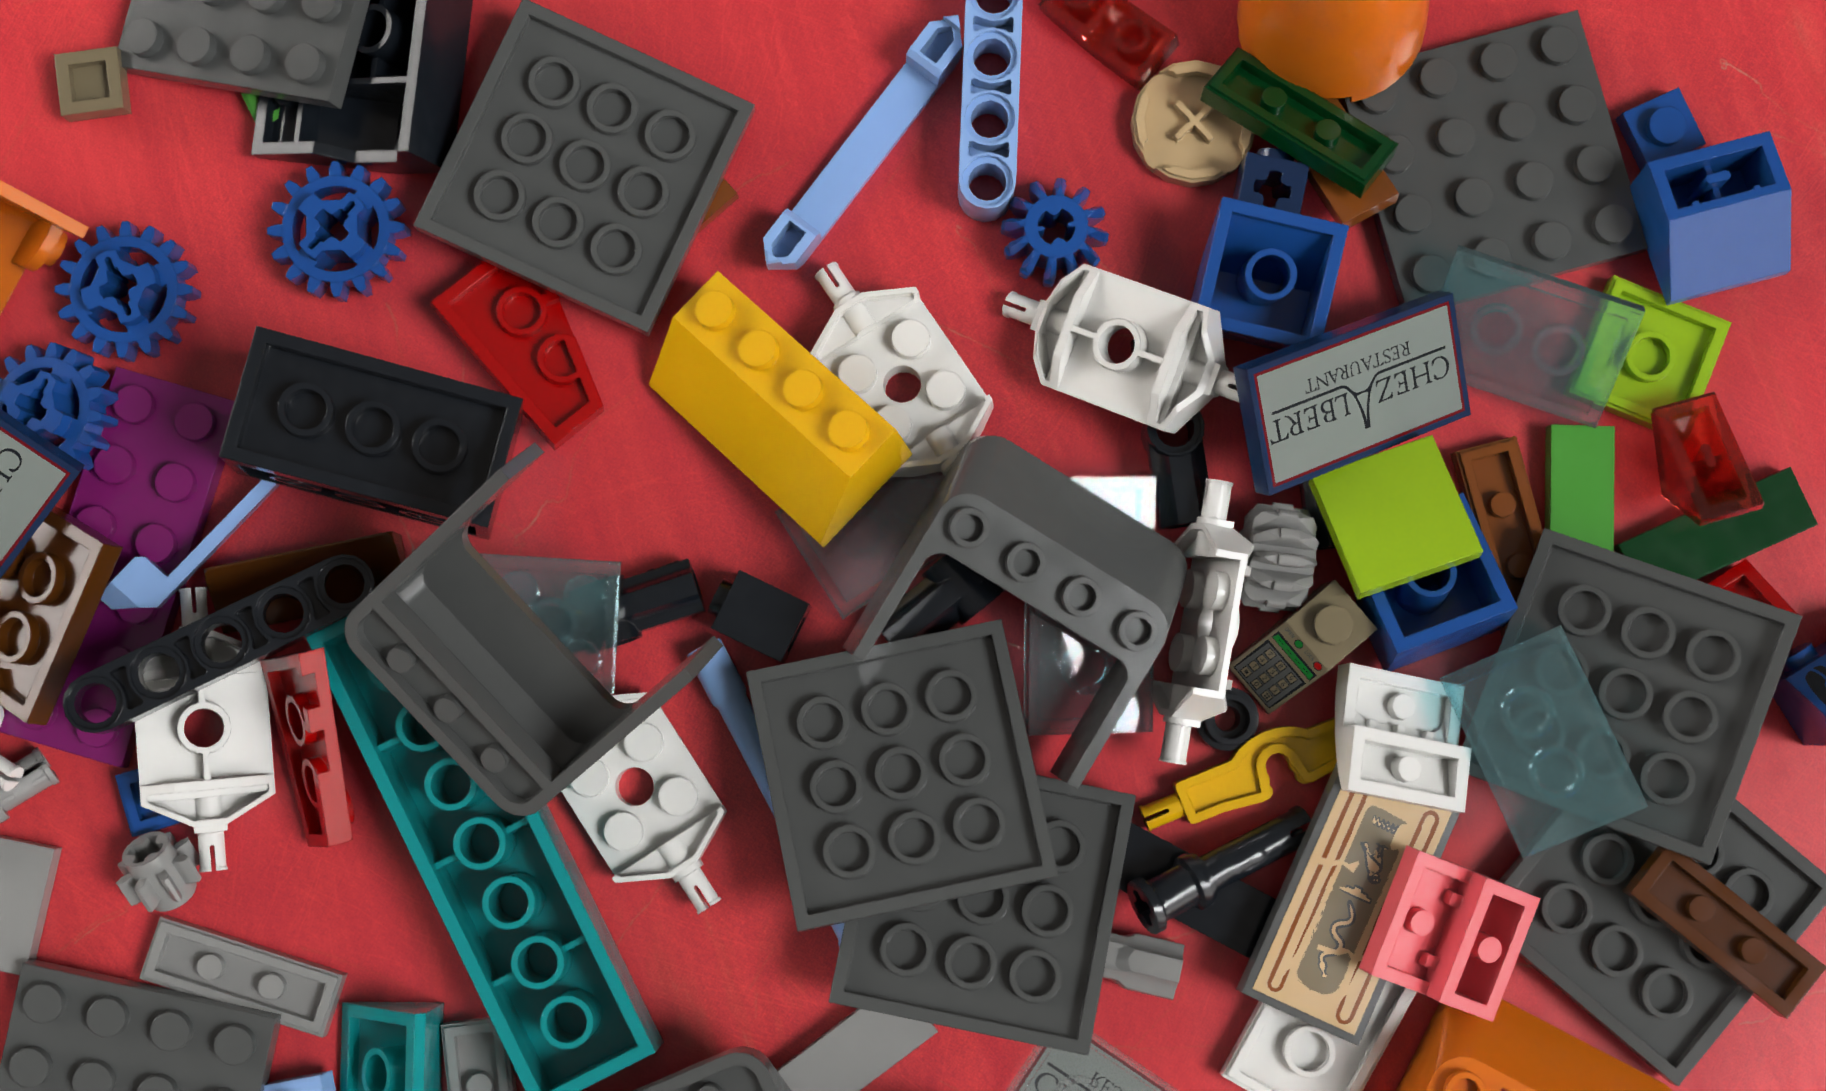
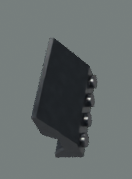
(397, 102)

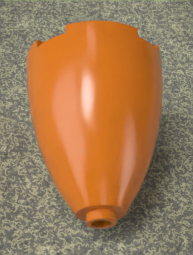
(1334, 44)

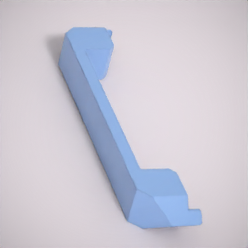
(926, 68)
(148, 586)

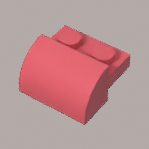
(1449, 933)

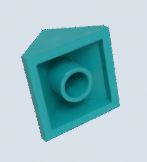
(391, 1046)

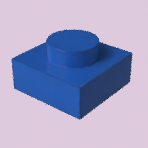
(1660, 128)

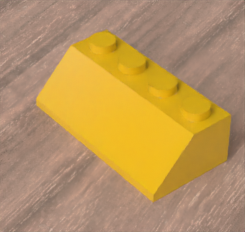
(775, 410)

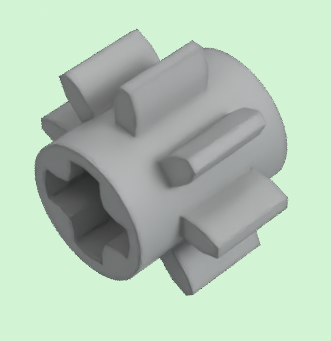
(159, 871)

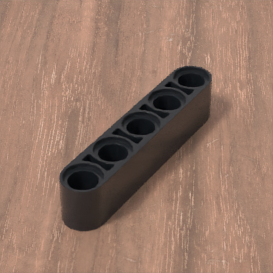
(187, 646)

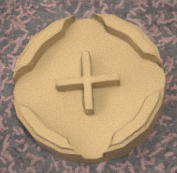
(1181, 134)

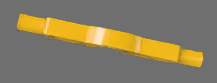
(1244, 776)

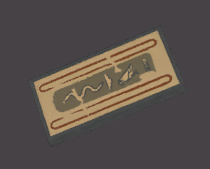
(1330, 907)

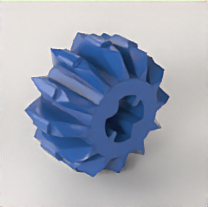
(1048, 212)

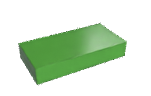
(1580, 482)

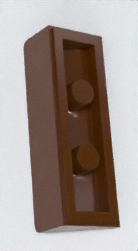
(241, 579)

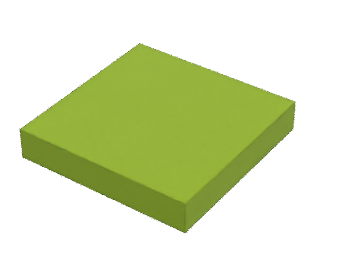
(1668, 355)
(1395, 517)

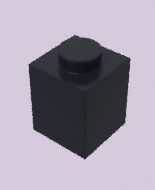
(758, 615)

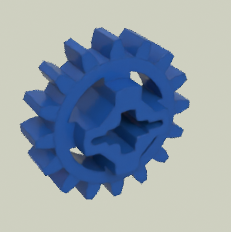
(321, 249)
(102, 280)
(60, 398)

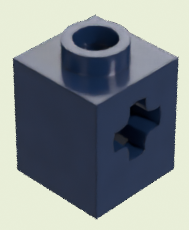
(1276, 170)

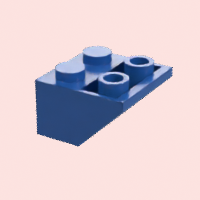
(1716, 217)

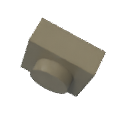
(92, 84)

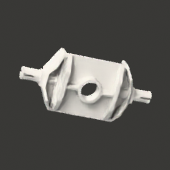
(894, 333)
(1175, 355)
(1208, 624)
(214, 782)
(668, 830)

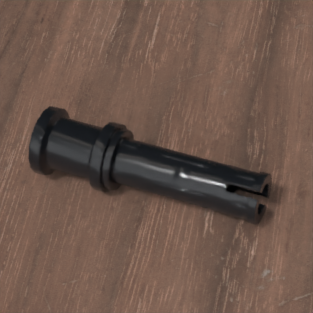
(1196, 879)

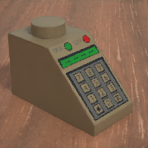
(1302, 646)

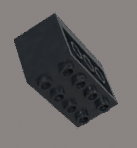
(368, 430)

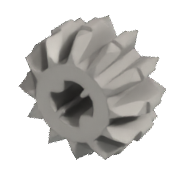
(1281, 557)

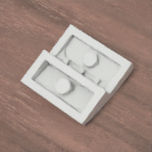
(1399, 739)

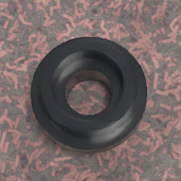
(1243, 728)

